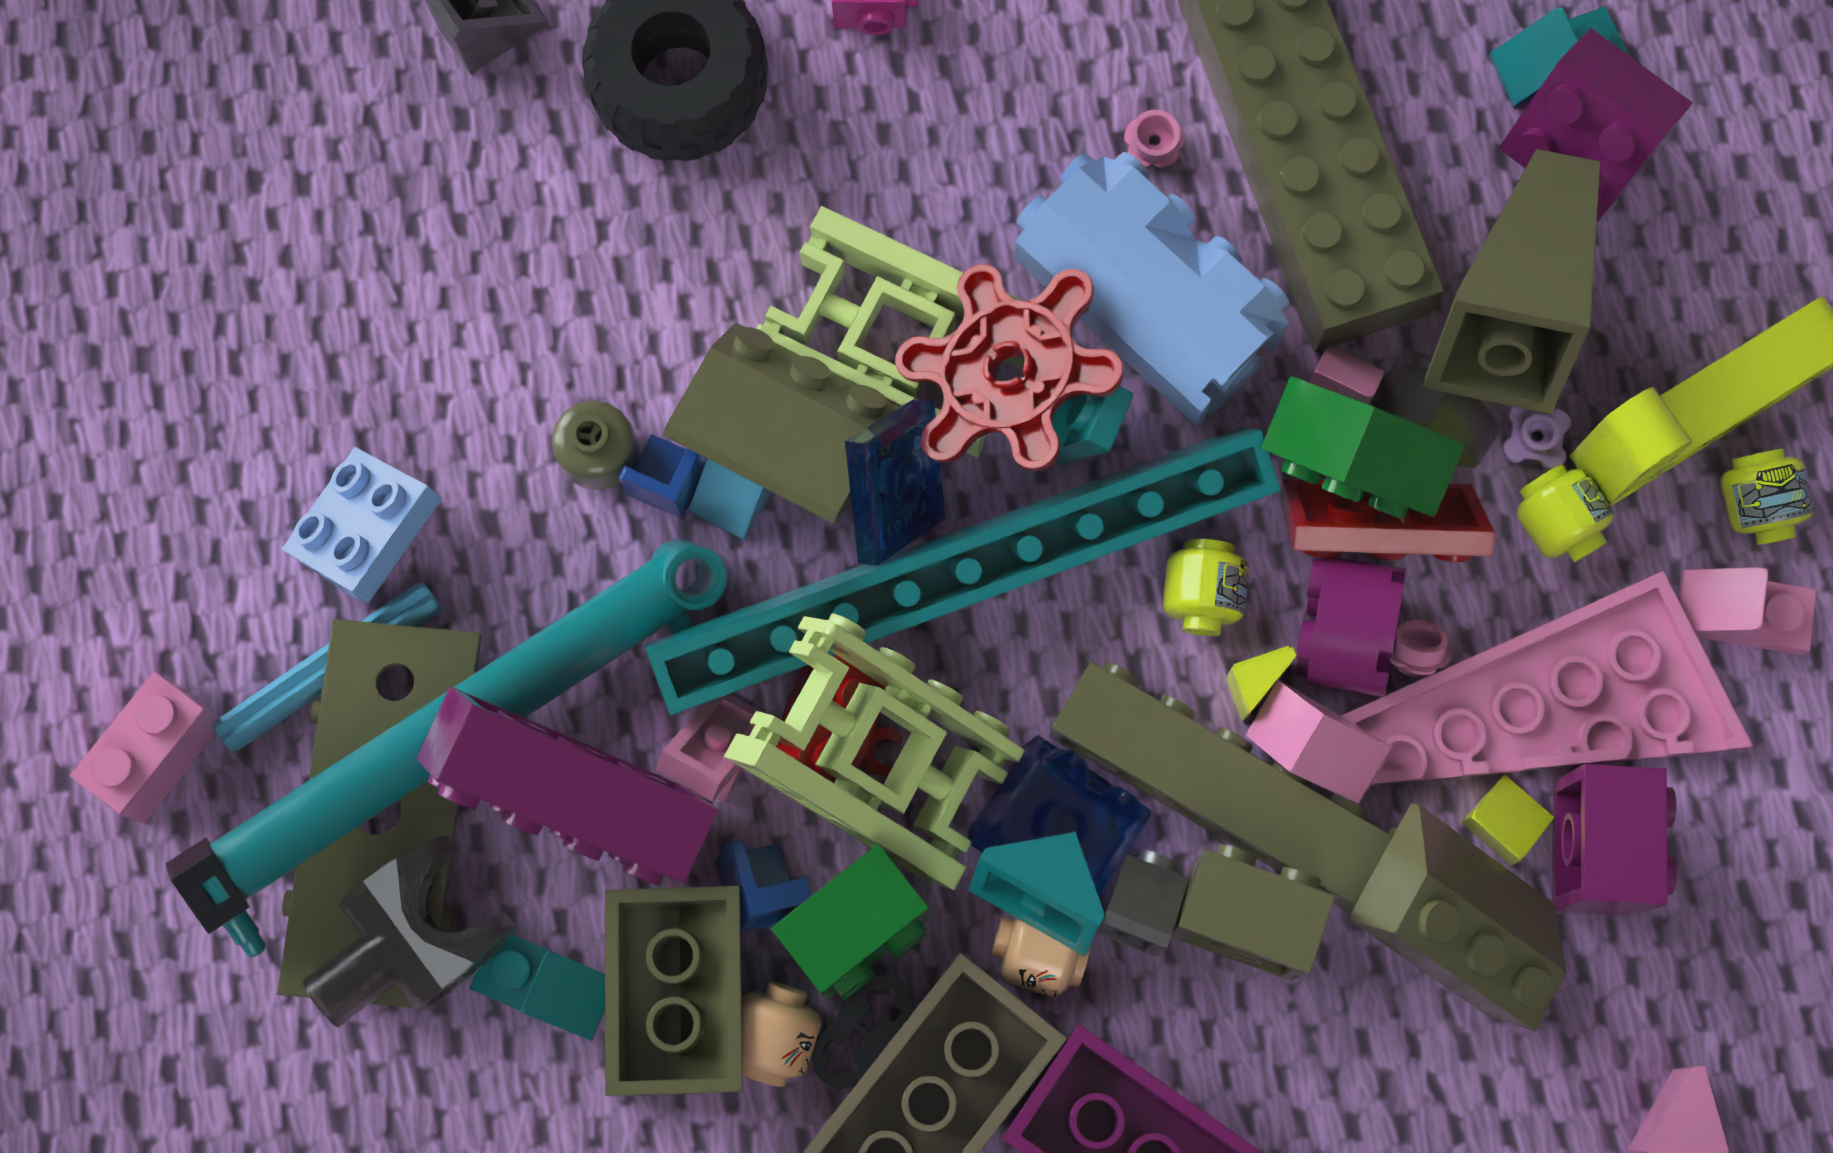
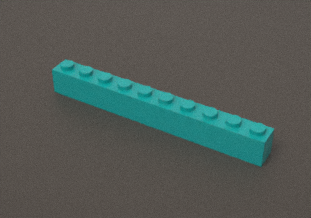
(968, 565)

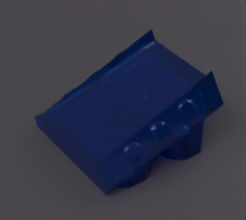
(1057, 795)

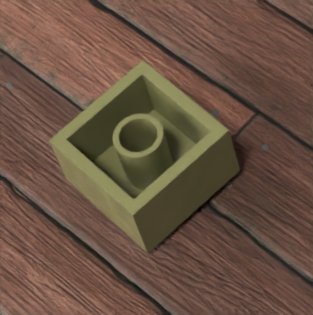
(1253, 913)

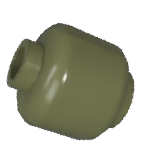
(602, 461)

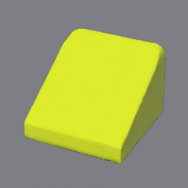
(1255, 677)
(1508, 820)

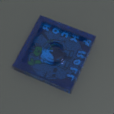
(893, 483)

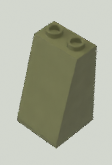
(1526, 293)

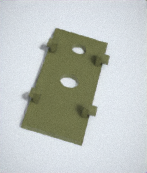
(346, 719)

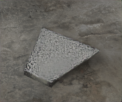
(1452, 415)

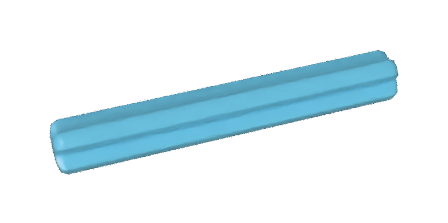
(306, 679)

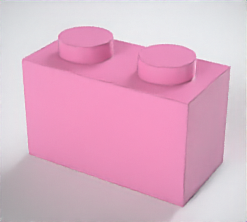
(147, 748)

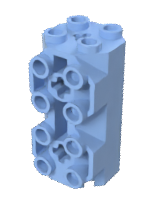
(1160, 297)

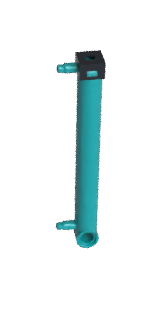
(225, 873)

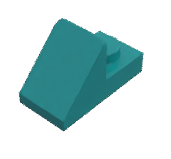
(1533, 53)
(1089, 424)
(544, 986)

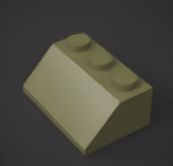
(776, 419)
(1464, 920)
(673, 991)

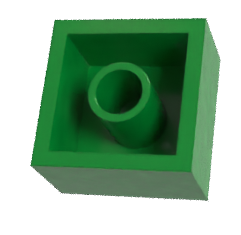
(1361, 450)
(854, 924)

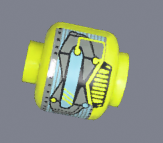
(1767, 495)
(1565, 513)
(1205, 586)

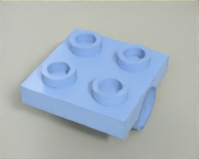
(361, 524)

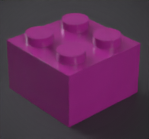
(1600, 110)
(1612, 840)

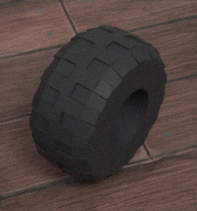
(682, 118)

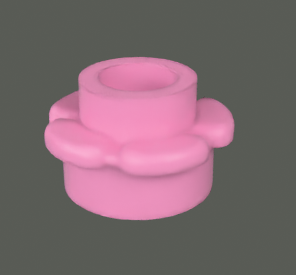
(1160, 125)
(1420, 649)

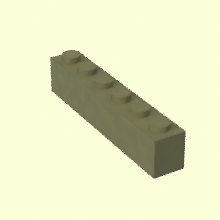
(1219, 782)

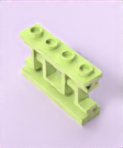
(903, 282)
(855, 796)

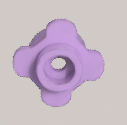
(1522, 447)

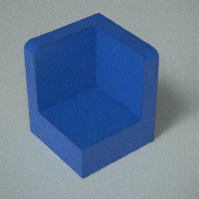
(664, 476)
(763, 884)

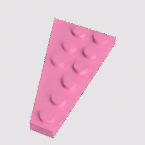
(1577, 691)

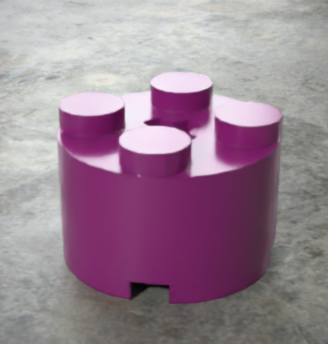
(1353, 627)

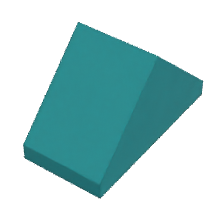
(1043, 886)

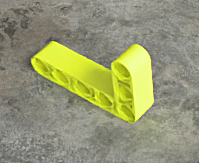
(1663, 430)

